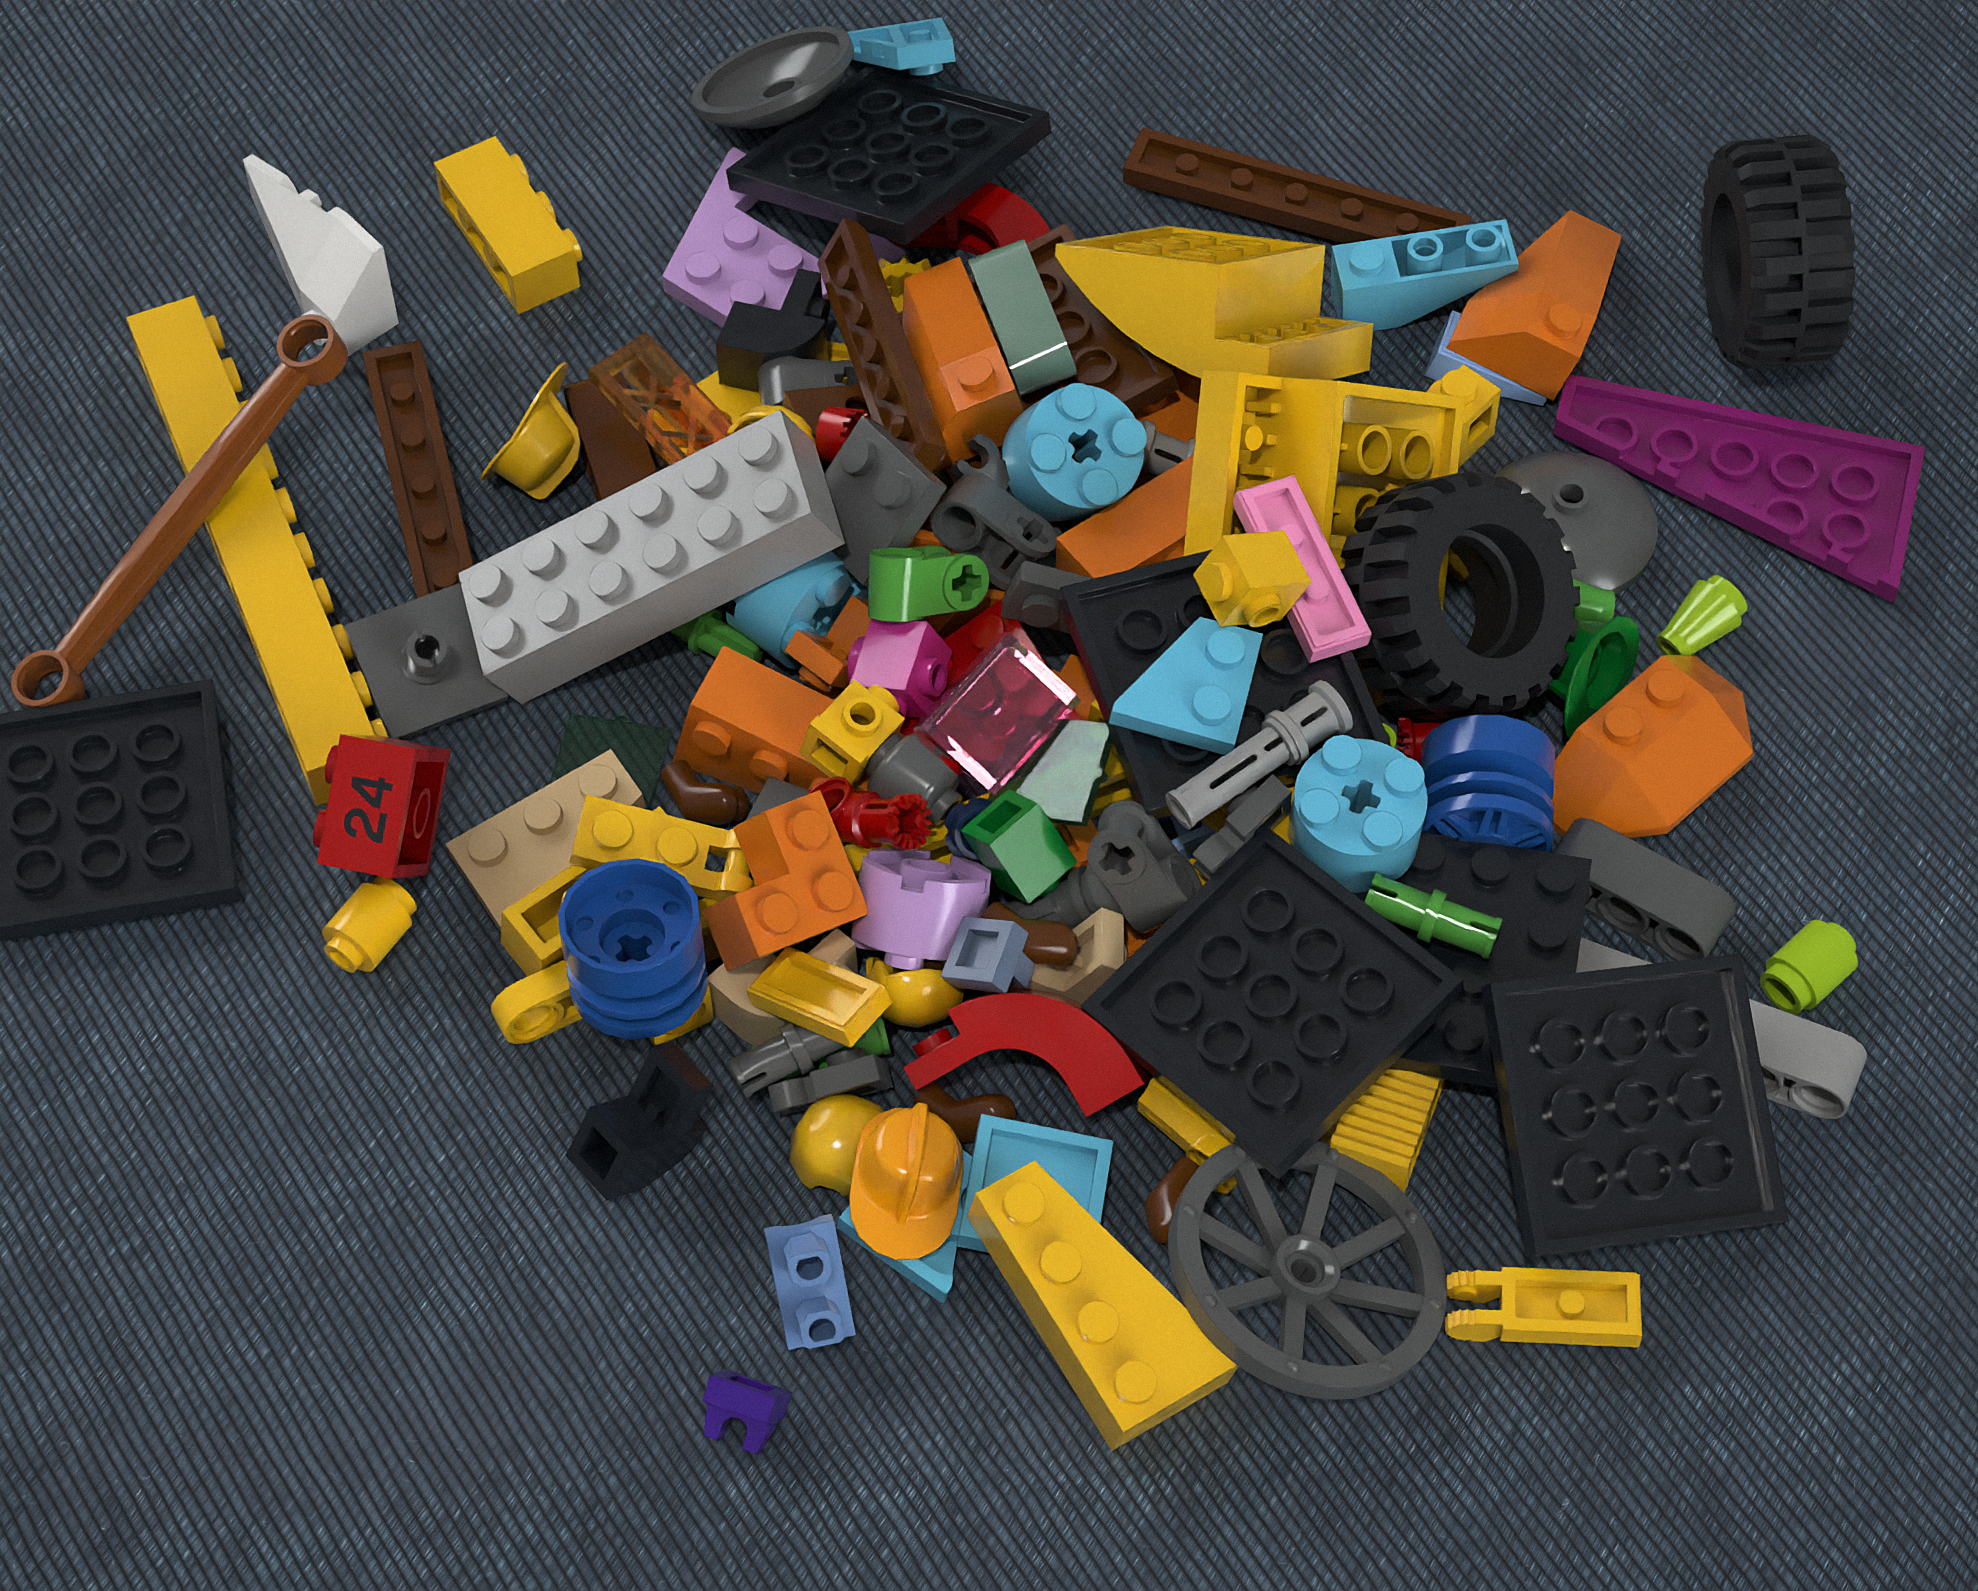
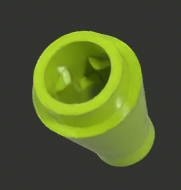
(1703, 617)

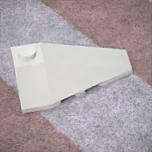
(326, 258)

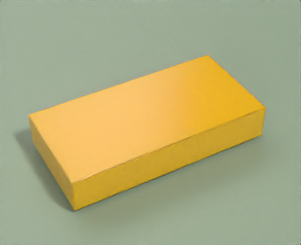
(819, 996)

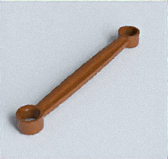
(183, 512)

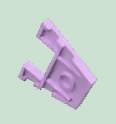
(738, 258)

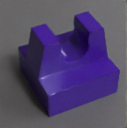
(747, 1399)

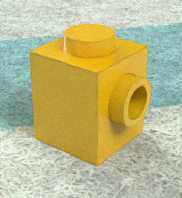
(1252, 578)

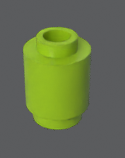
(1809, 966)

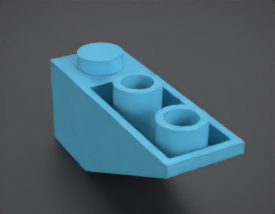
(1416, 273)

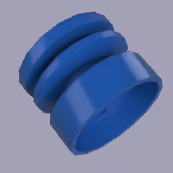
(1490, 782)
(633, 948)

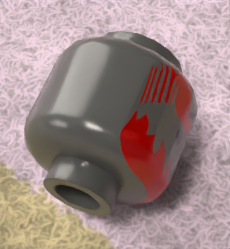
(917, 767)

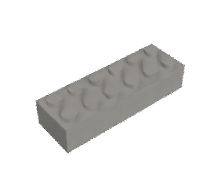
(650, 557)

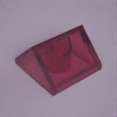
(997, 712)

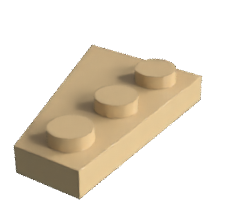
(536, 835)

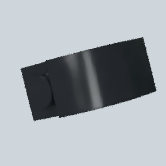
(763, 334)
(647, 1132)

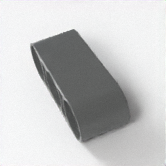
(1648, 893)

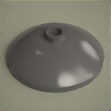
(774, 79)
(1609, 523)

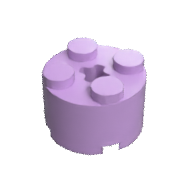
(917, 904)

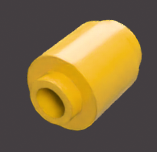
(368, 925)

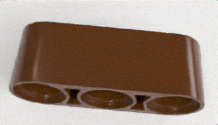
(610, 444)

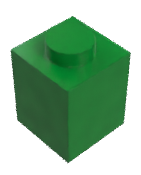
(1019, 846)

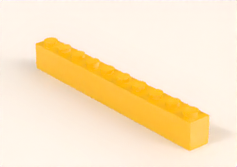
(255, 544)

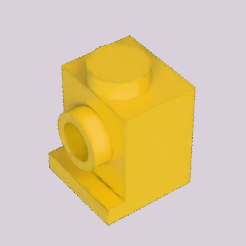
(1480, 406)
(851, 731)

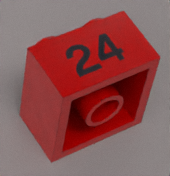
(381, 806)

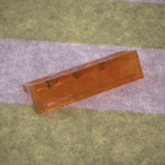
(668, 390)

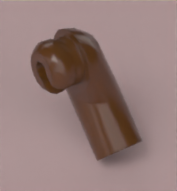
(703, 801)
(1047, 941)
(964, 1113)
(1164, 1196)

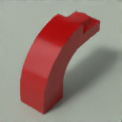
(984, 223)
(1041, 1024)

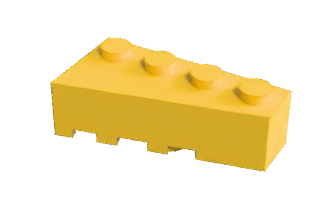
(1097, 1309)

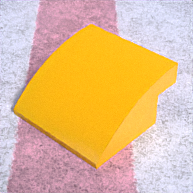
(1219, 301)
(1332, 435)

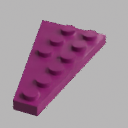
(1796, 483)

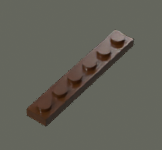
(1276, 192)
(879, 344)
(418, 466)

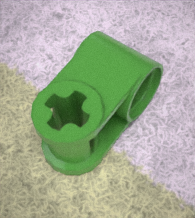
(923, 582)

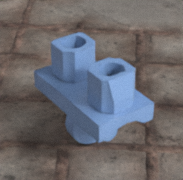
(810, 1283)

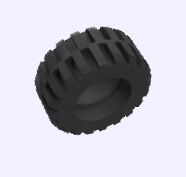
(1777, 251)
(1518, 584)

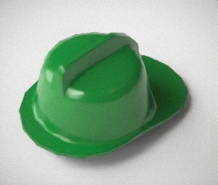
(1596, 668)

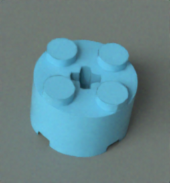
(1067, 421)
(801, 600)
(1358, 811)

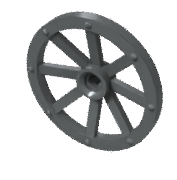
(1305, 1274)

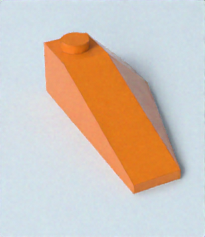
(1541, 315)
(958, 359)

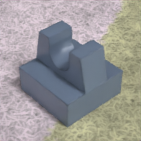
(988, 956)

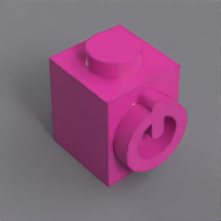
(903, 661)

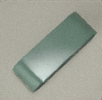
(1022, 317)

